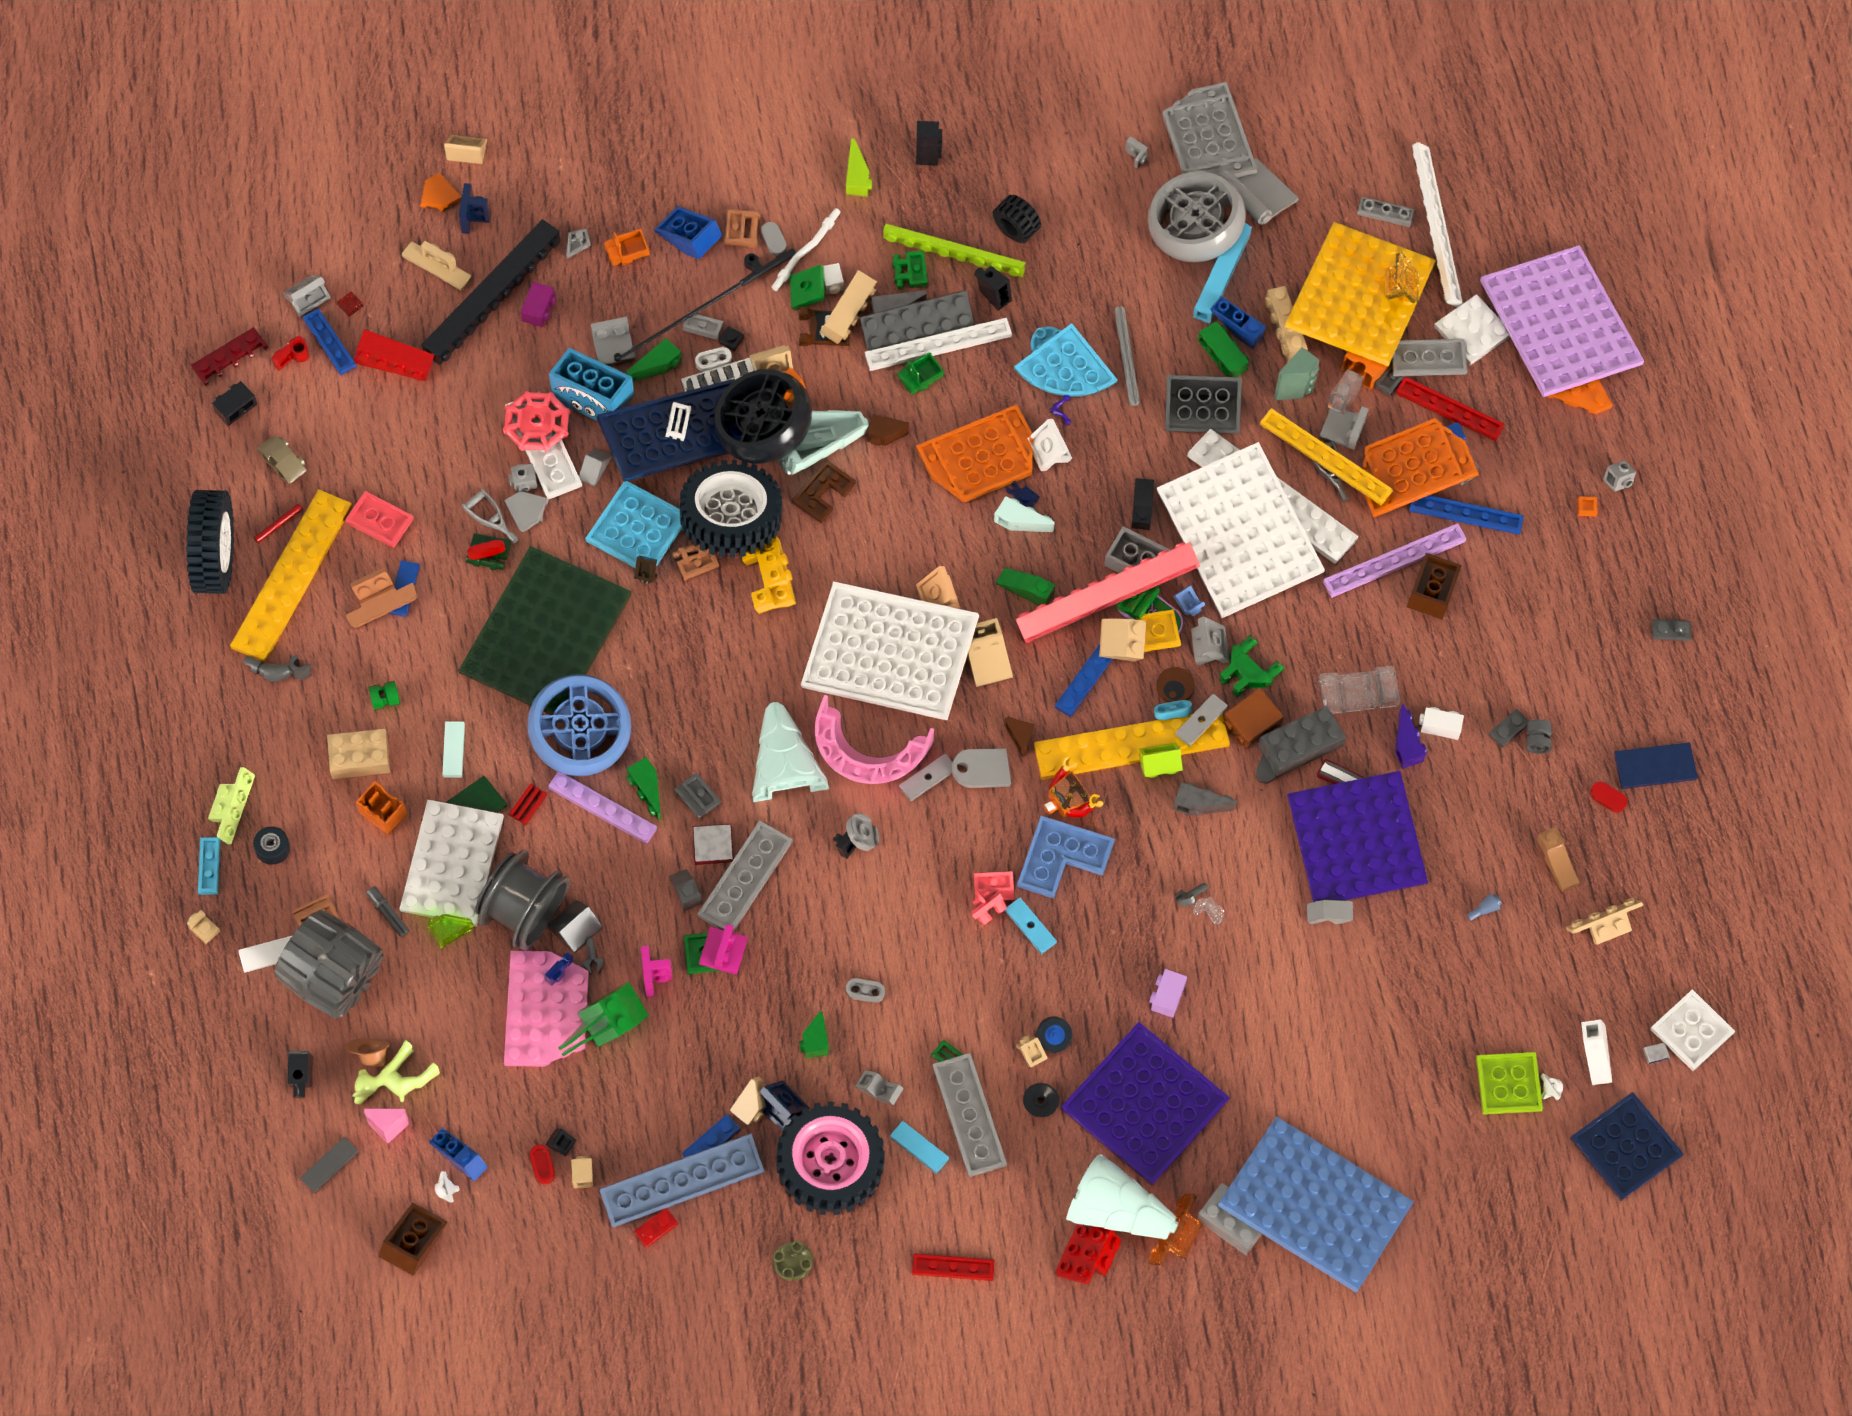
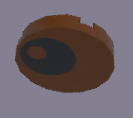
(1175, 684)

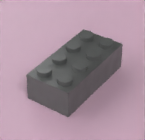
(1301, 741)

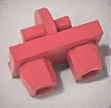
(995, 901)

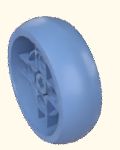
(544, 725)

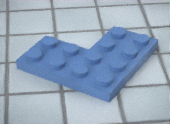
(1059, 845)

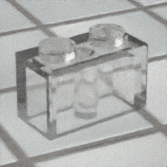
(1345, 391)

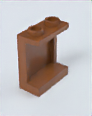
(1252, 718)

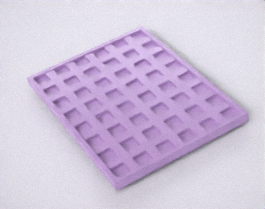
(1561, 321)

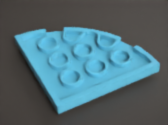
(1066, 366)

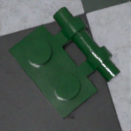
(494, 562)

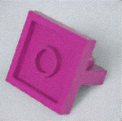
(723, 950)
(654, 971)

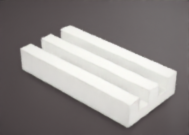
(675, 434)

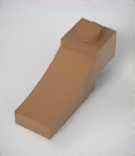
(1557, 859)

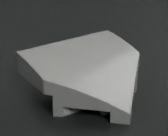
(526, 509)

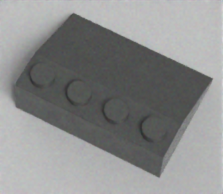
(1203, 403)

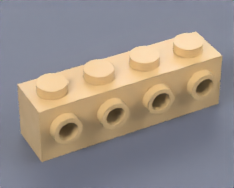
(848, 306)
(1280, 309)

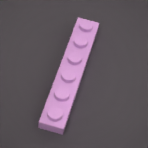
(602, 807)

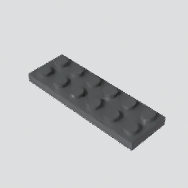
(917, 320)

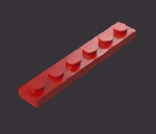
(1450, 408)

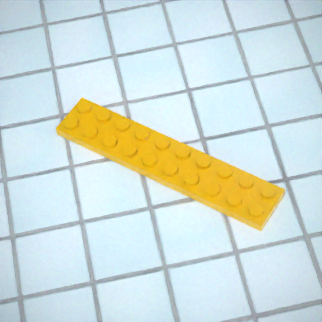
(291, 576)
(1121, 745)

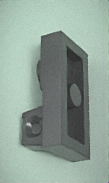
(1671, 630)

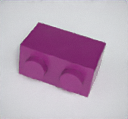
(538, 304)

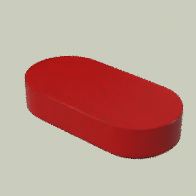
(486, 549)
(1608, 797)
(542, 1164)

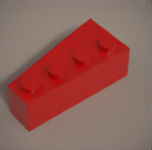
(392, 356)

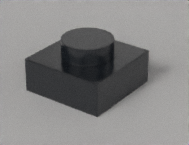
(731, 338)

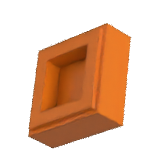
(1587, 506)

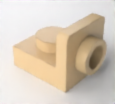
(202, 927)
(1031, 1050)

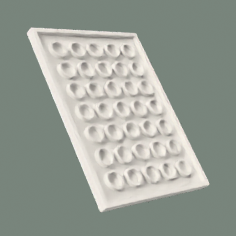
(890, 650)

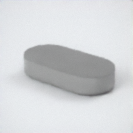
(773, 238)

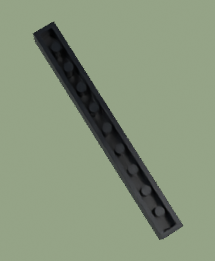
(491, 291)

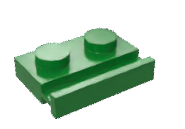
(1138, 604)

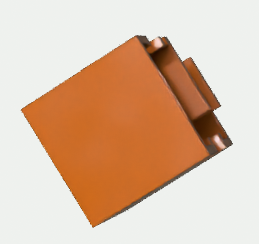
(1365, 367)
(381, 808)

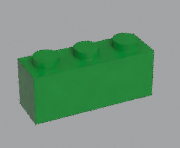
(1223, 350)

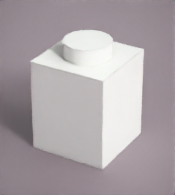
(833, 279)

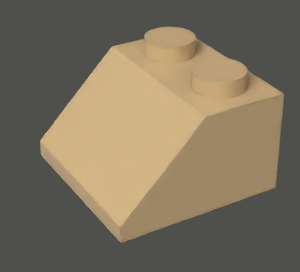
(1122, 639)

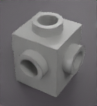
(1619, 476)
(523, 477)

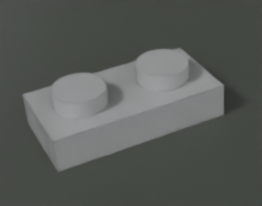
(703, 326)

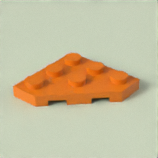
(1587, 396)

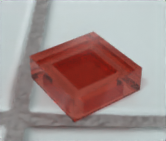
(349, 304)

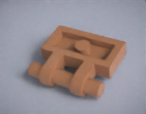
(695, 564)

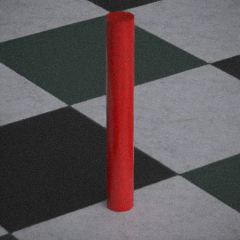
(276, 524)

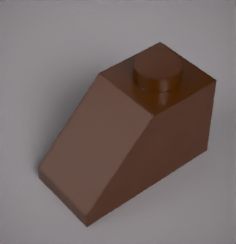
(886, 430)

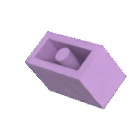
(1169, 993)

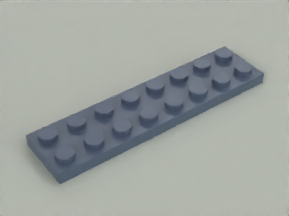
(681, 1180)

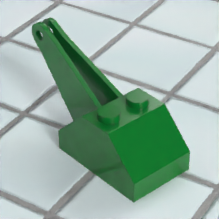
(608, 1017)

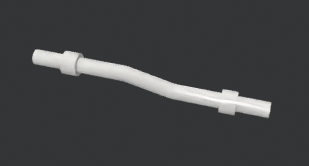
(827, 224)

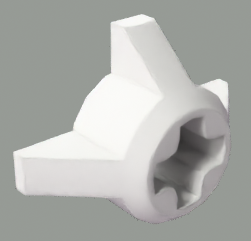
(1551, 1087)
(445, 1188)

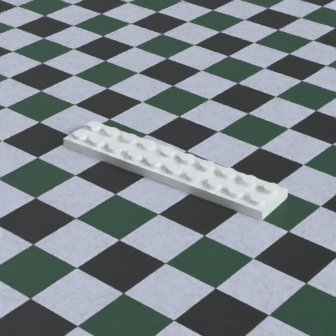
(1323, 531)

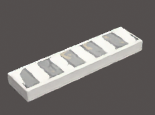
(719, 374)

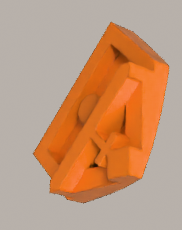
(439, 193)

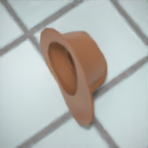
(369, 1051)

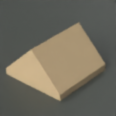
(465, 149)

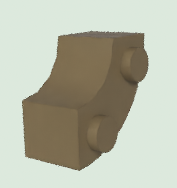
(282, 459)

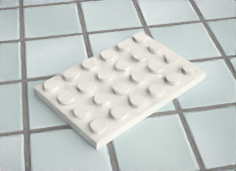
(451, 860)

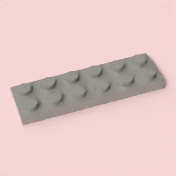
(745, 877)
(969, 1115)

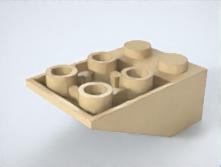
(988, 654)

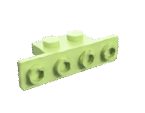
(230, 804)

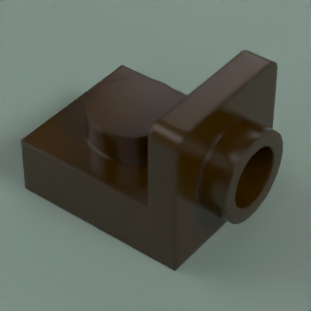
(645, 569)

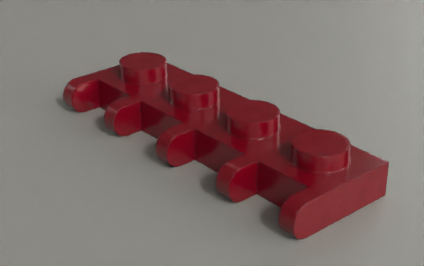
(228, 354)

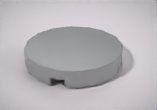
(862, 832)

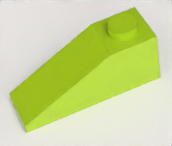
(858, 173)

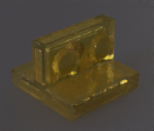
(1402, 279)

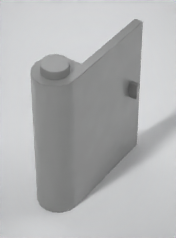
(1262, 193)

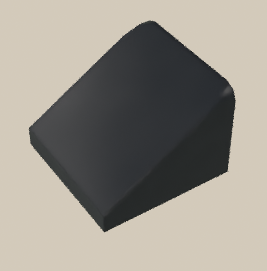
(560, 1141)

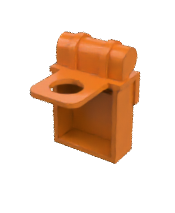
(626, 247)

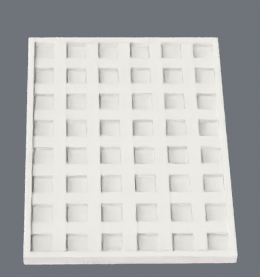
(1240, 529)

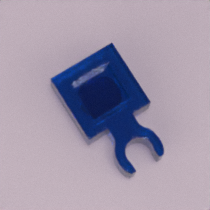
(1025, 495)
(557, 971)

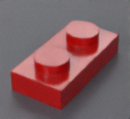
(655, 1227)

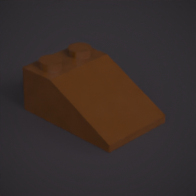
(1434, 586)
(412, 1239)

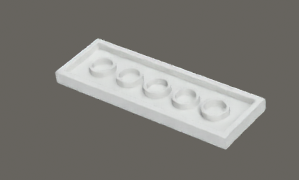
(552, 467)

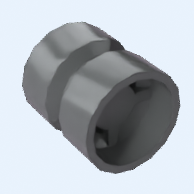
(1539, 736)

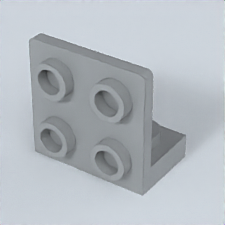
(612, 338)
(1344, 428)

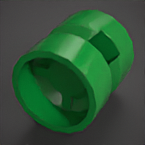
(391, 694)

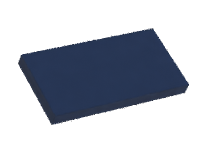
(1655, 765)

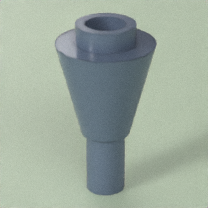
(1488, 905)

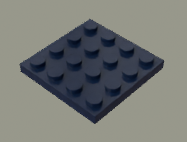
(1627, 1146)

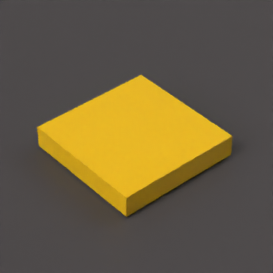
(1161, 630)

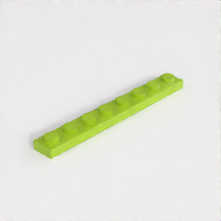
(953, 250)

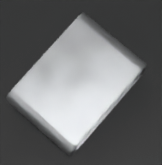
(1656, 1053)

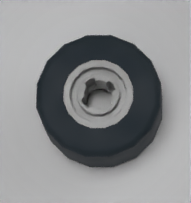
(274, 852)

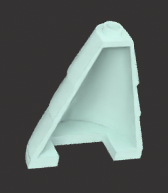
(848, 428)
(784, 757)
(1119, 1203)

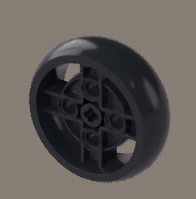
(763, 416)

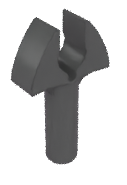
(1188, 898)
(592, 957)

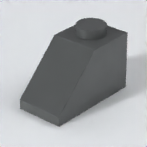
(686, 889)

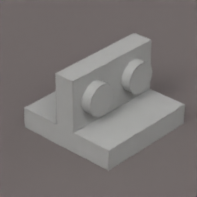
(307, 294)
(1209, 642)

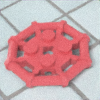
(540, 430)

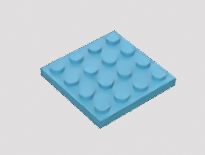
(636, 525)

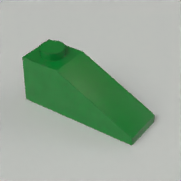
(657, 361)
(1027, 586)

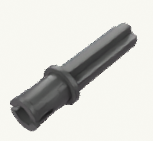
(387, 911)

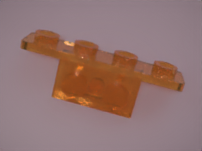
(1183, 1237)

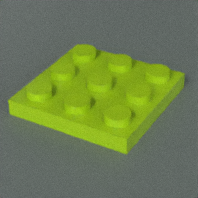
(1509, 1083)

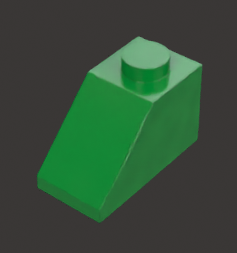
(815, 1038)

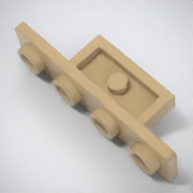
(437, 262)
(1608, 923)

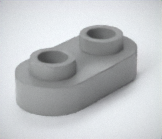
(865, 990)

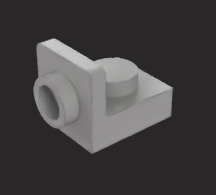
(1138, 150)

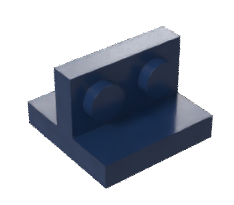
(472, 209)
(781, 1103)

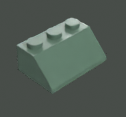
(1297, 376)

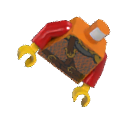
(1069, 794)

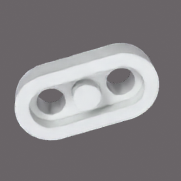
(713, 357)

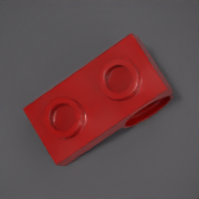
(288, 353)

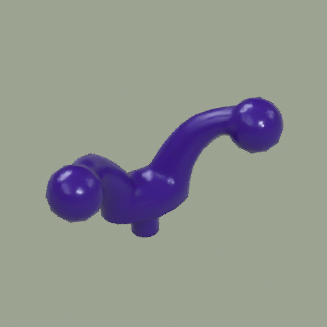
(1067, 421)

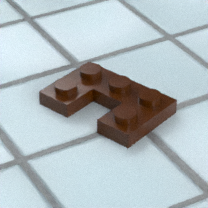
(809, 495)

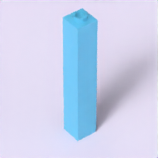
(1220, 277)

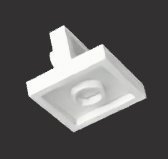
(1049, 446)

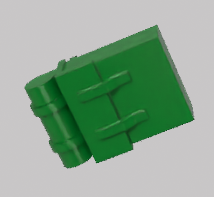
(920, 373)

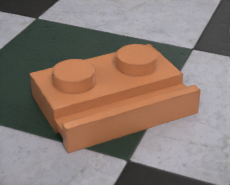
(322, 903)

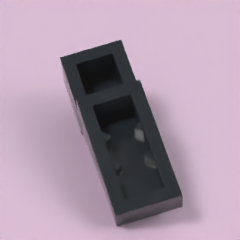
(1142, 504)

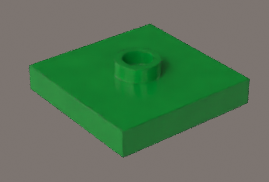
(807, 287)

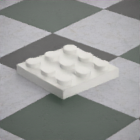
(1475, 325)
(1692, 1030)

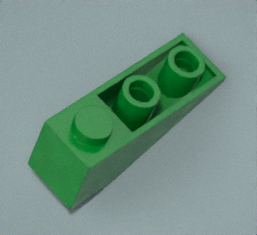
(645, 779)

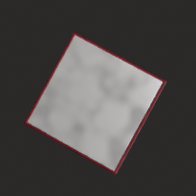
(713, 844)

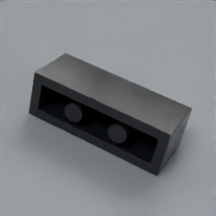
(928, 143)

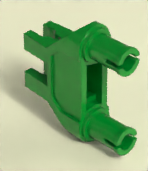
(1246, 670)

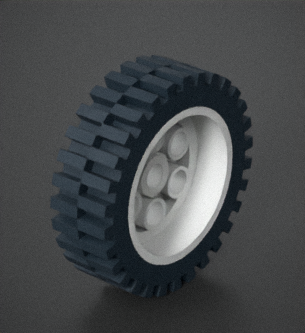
(730, 508)
(210, 541)

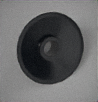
(1044, 1092)

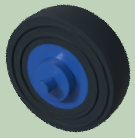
(1054, 1034)

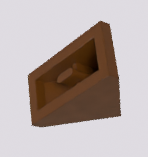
(1020, 733)

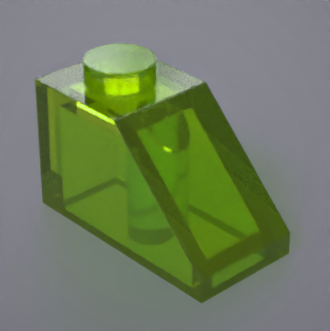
(448, 928)

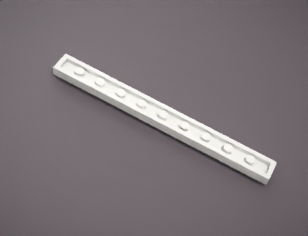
(1437, 225)

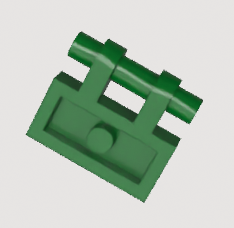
(916, 270)

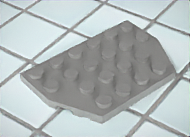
(1209, 133)

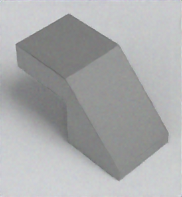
(1330, 910)
(879, 1088)

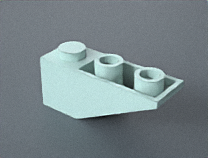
(1021, 518)

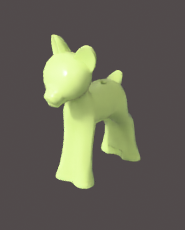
(366, 1084)

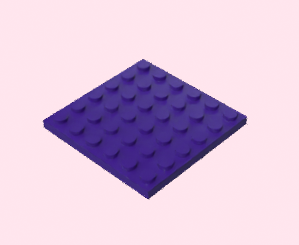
(1357, 838)
(1145, 1103)

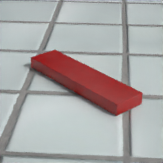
(953, 1267)

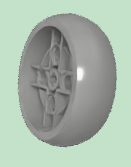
(1196, 204)

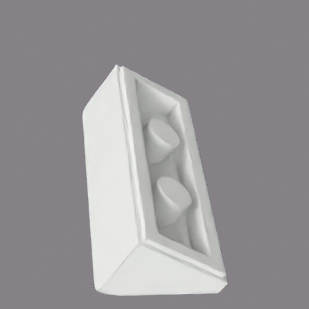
(262, 954)

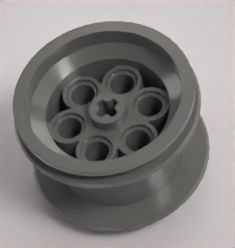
(521, 899)

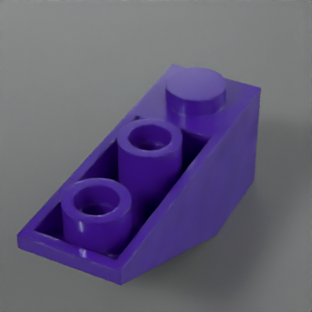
(1408, 746)

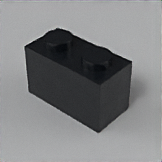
(234, 403)

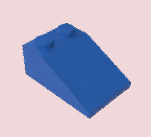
(689, 231)

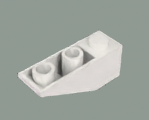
(1597, 1051)

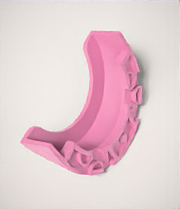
(860, 767)

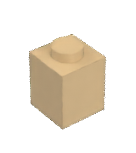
(582, 1172)

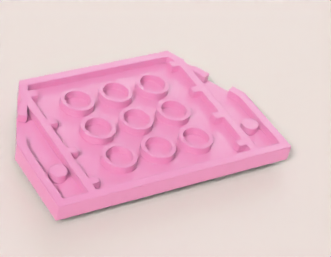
(542, 1014)

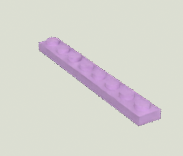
(1394, 560)

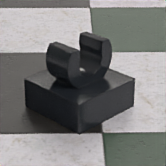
(844, 845)

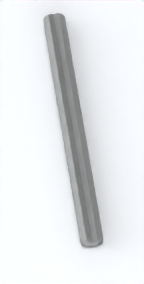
(1127, 356)

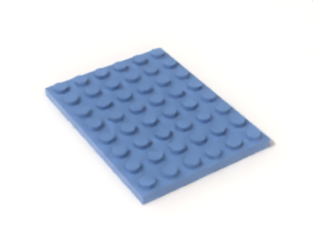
(1316, 1204)

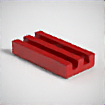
(536, 791)

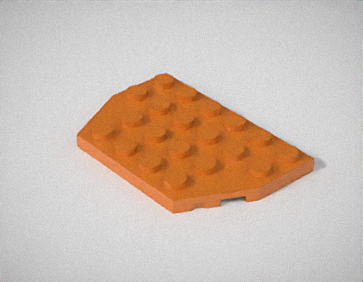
(980, 455)
(1417, 464)

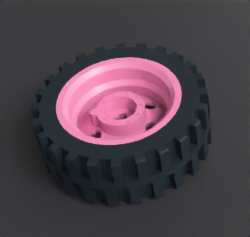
(837, 1126)

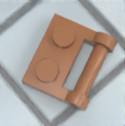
(736, 227)

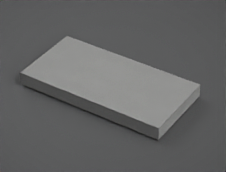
(1430, 357)

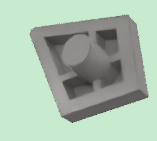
(577, 242)

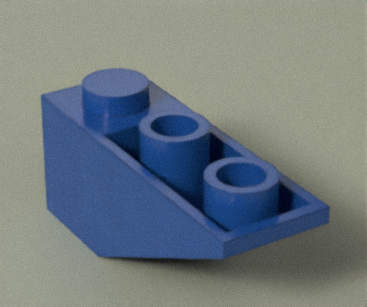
(1239, 322)
(459, 1154)

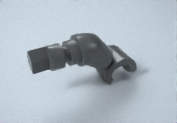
(278, 672)

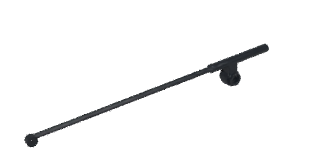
(752, 263)

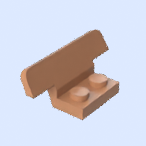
(378, 597)

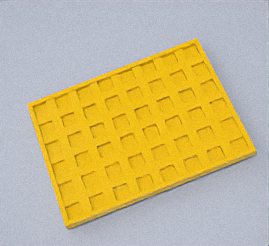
(1346, 295)

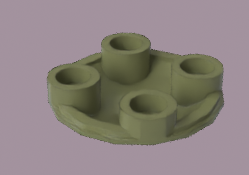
(792, 1261)

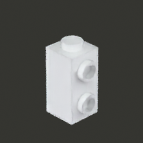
(1441, 723)

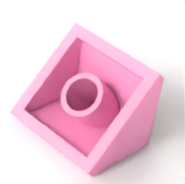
(387, 1122)

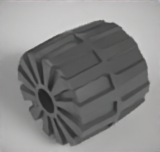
(328, 963)

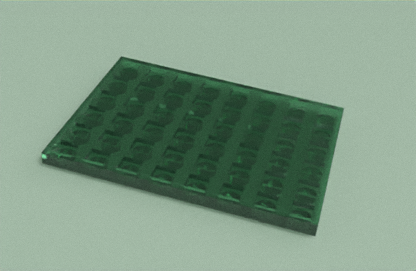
(544, 628)

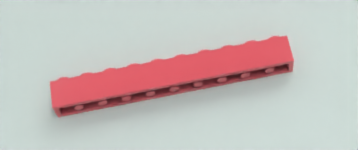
(1107, 592)

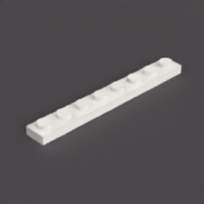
(938, 344)

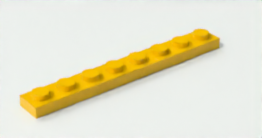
(1326, 457)

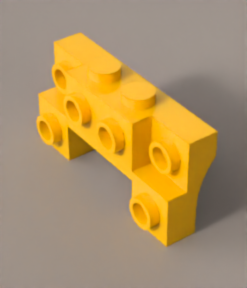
(775, 576)

